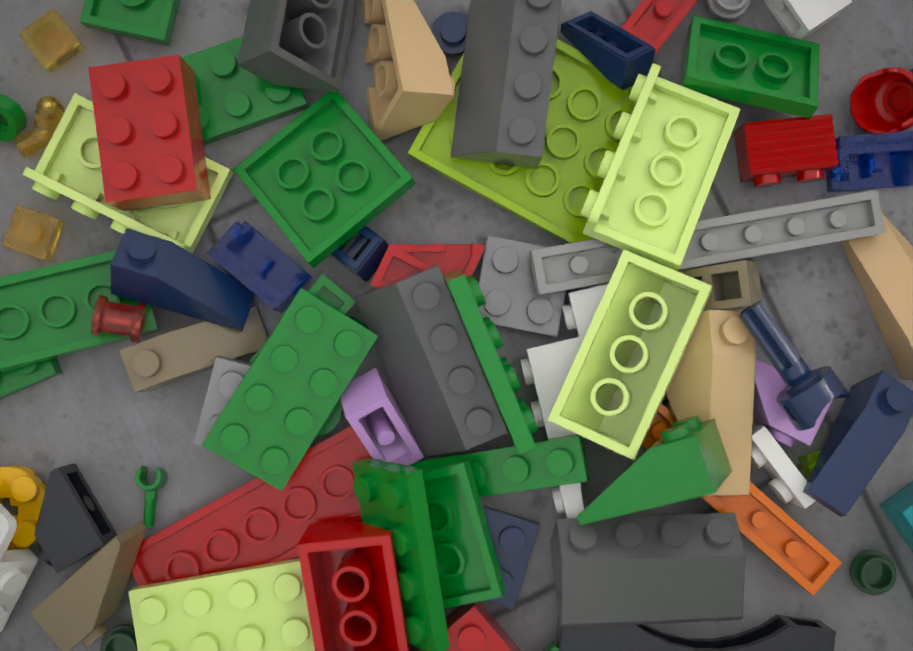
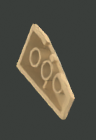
(408, 68)
(886, 278)
(718, 384)

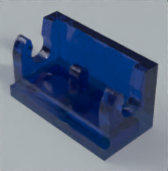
(872, 162)
(259, 265)

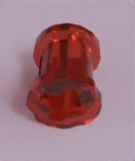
(118, 319)

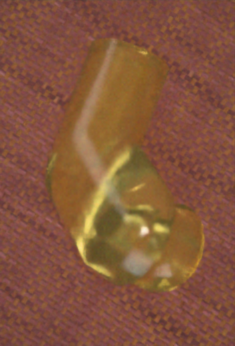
(46, 119)

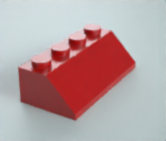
(352, 587)

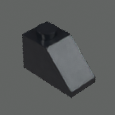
(70, 520)

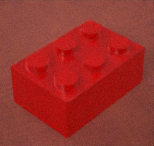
(149, 133)

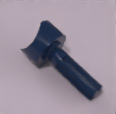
(806, 389)

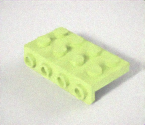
(74, 169)
(659, 170)
(225, 611)

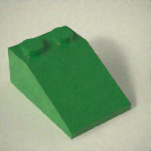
(676, 468)

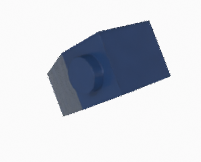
(178, 281)
(860, 441)

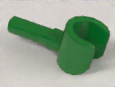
(150, 492)

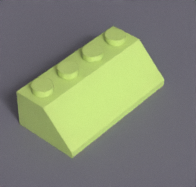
(630, 354)

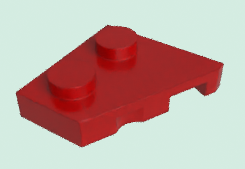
(407, 258)

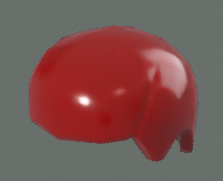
(883, 101)

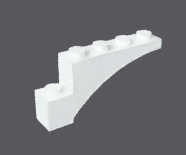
(548, 369)

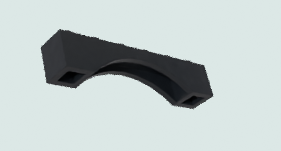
(775, 634)

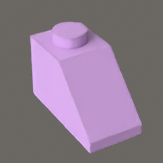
(769, 413)
(379, 420)

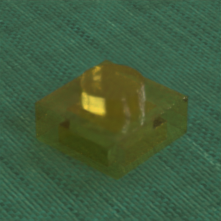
(51, 40)
(33, 233)

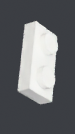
(786, 479)

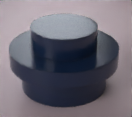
(451, 32)

